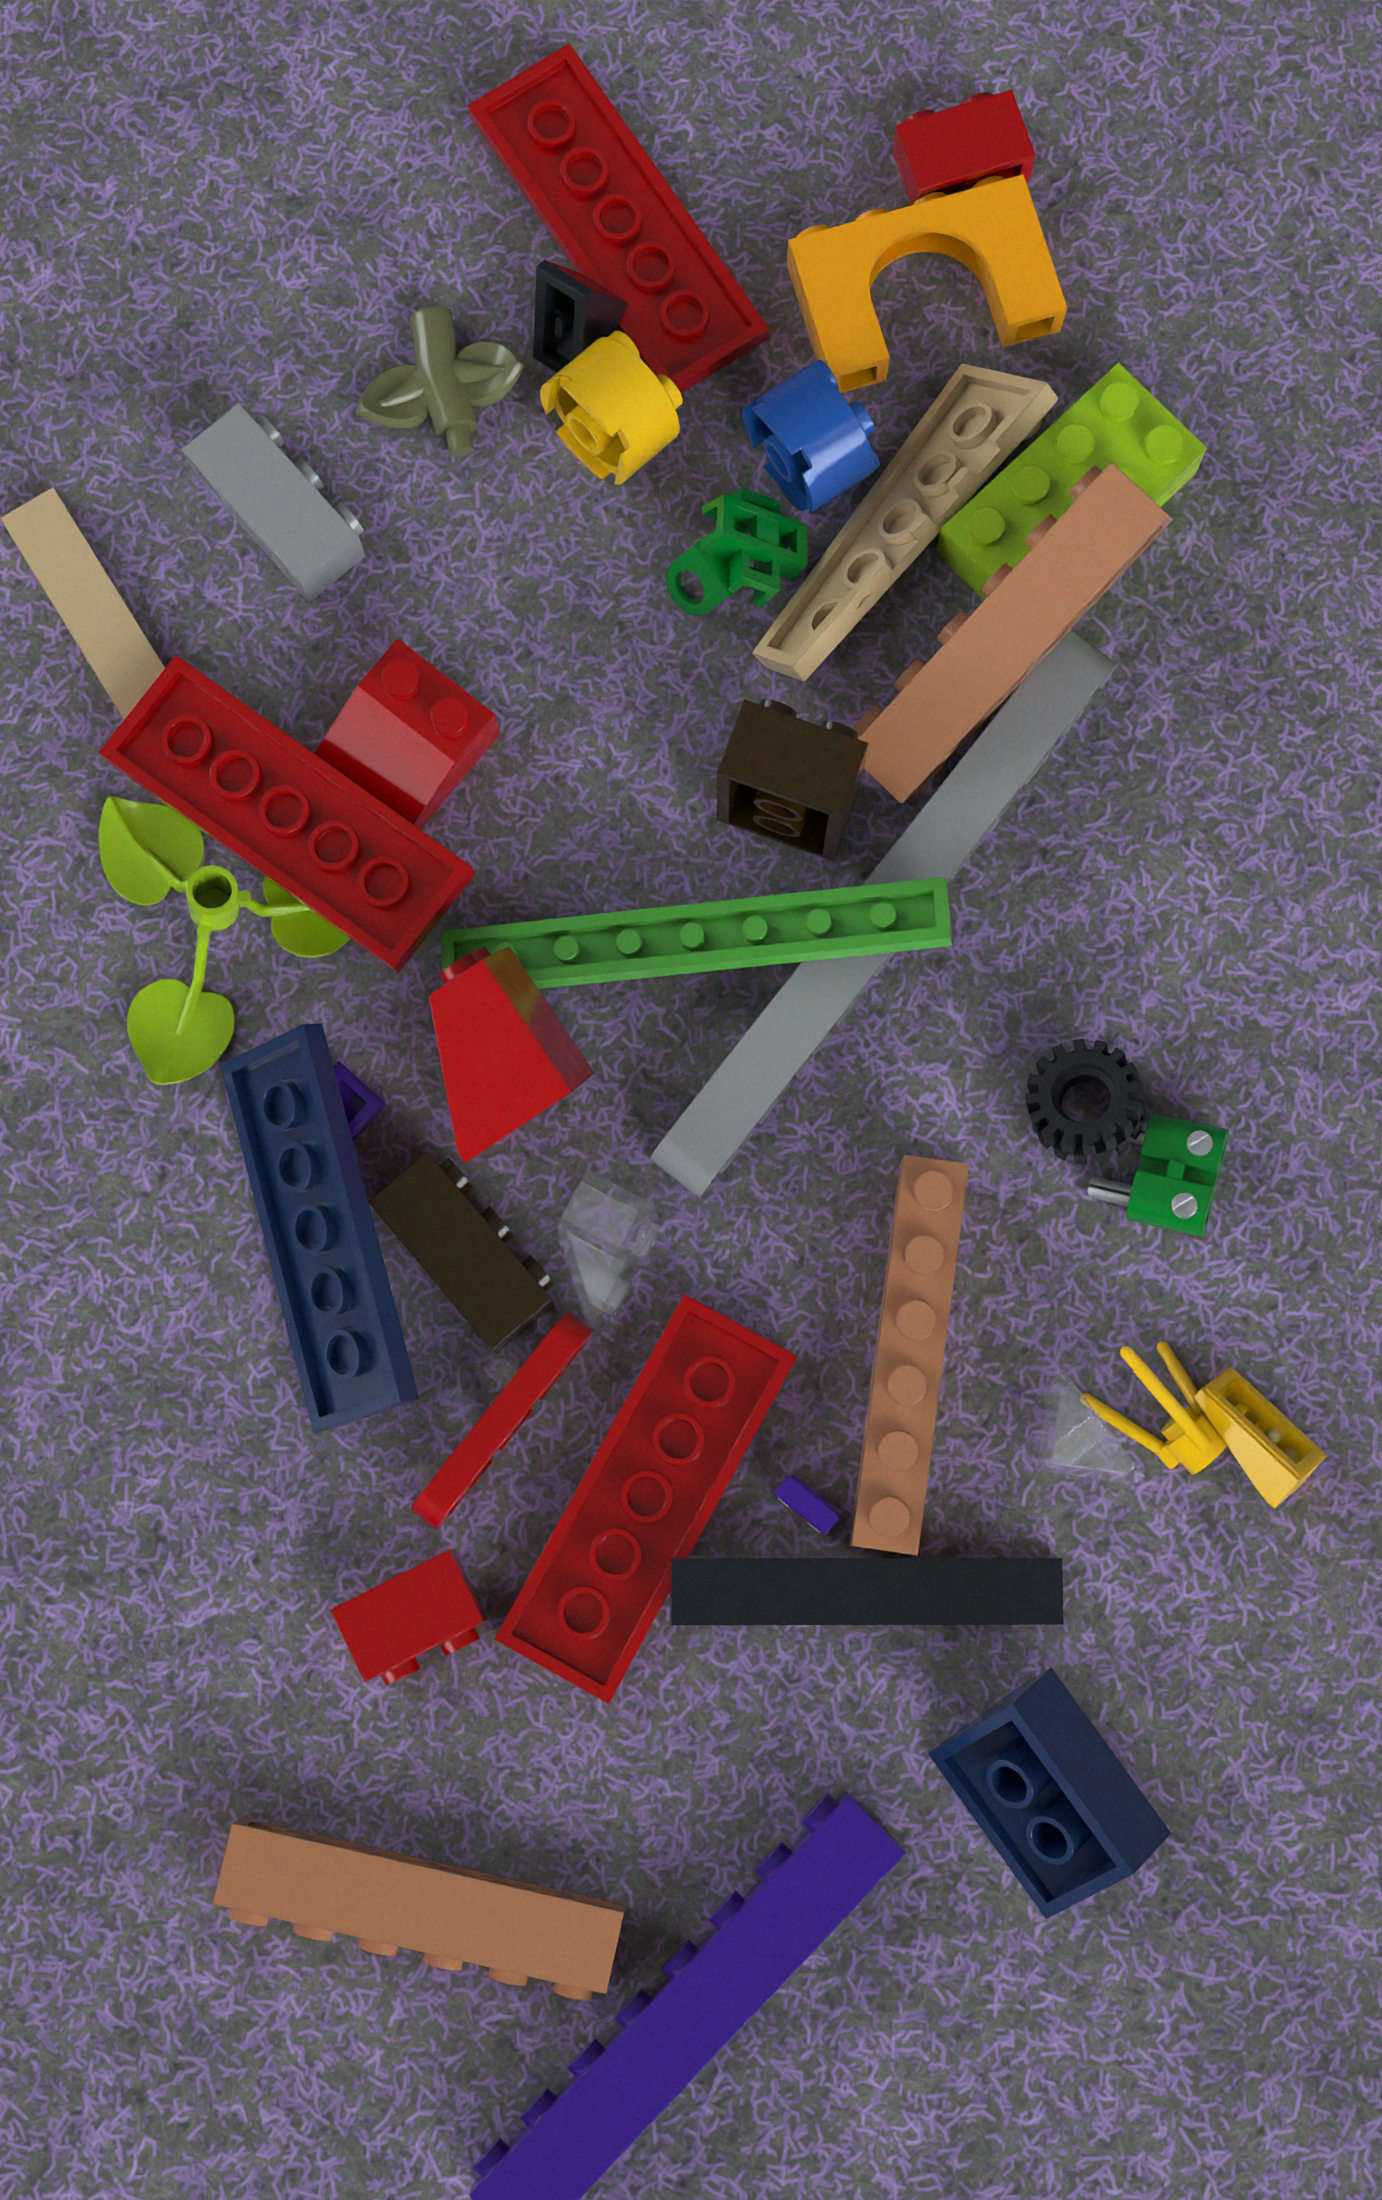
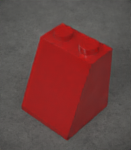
(499, 1049)

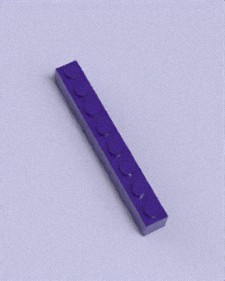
(695, 2011)

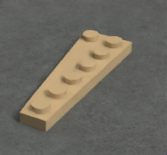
(926, 483)

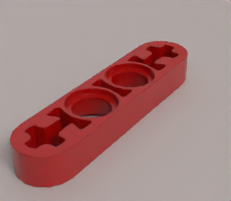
(502, 1420)

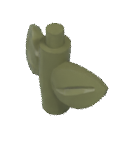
(442, 382)

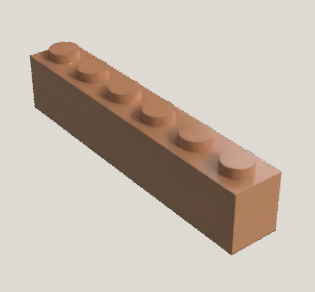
(1010, 631)
(909, 1355)
(419, 1906)

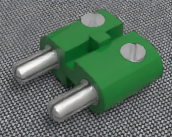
(1173, 1177)

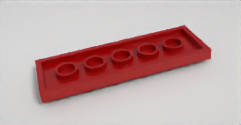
(618, 218)
(287, 813)
(645, 1498)

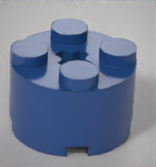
(812, 437)

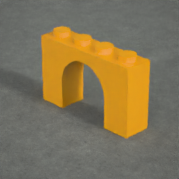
(985, 228)

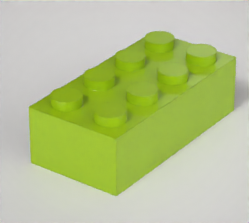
(1108, 424)

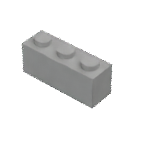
(276, 500)

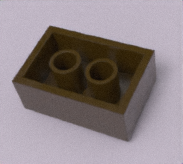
(790, 777)

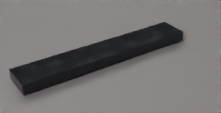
(866, 1591)

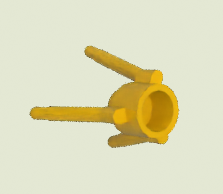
(1188, 1434)

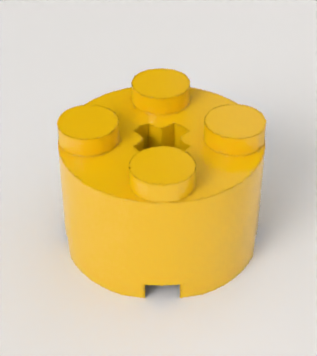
(613, 408)

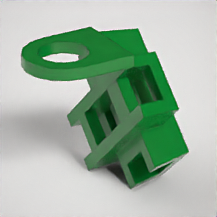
(725, 555)

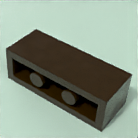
(464, 1250)

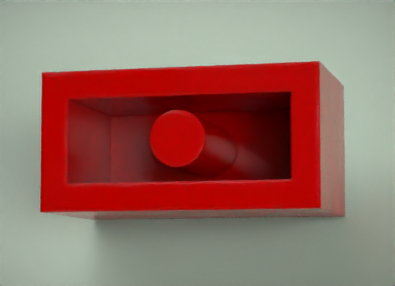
(963, 145)
(409, 1617)

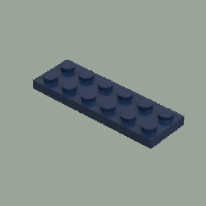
(318, 1229)

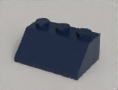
(1050, 1795)

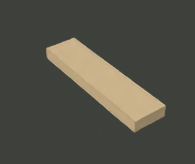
(85, 598)

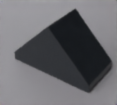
(570, 314)

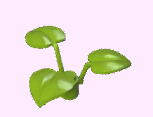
(144, 855)

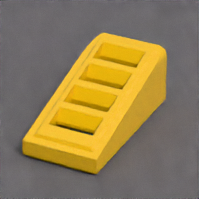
(1259, 1436)

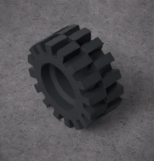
(1082, 1066)

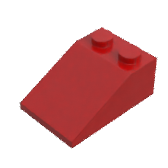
(408, 734)

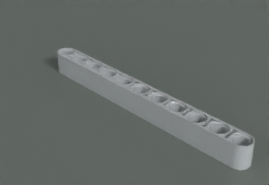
(931, 847)

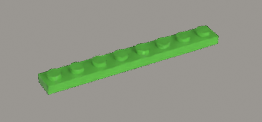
(719, 934)

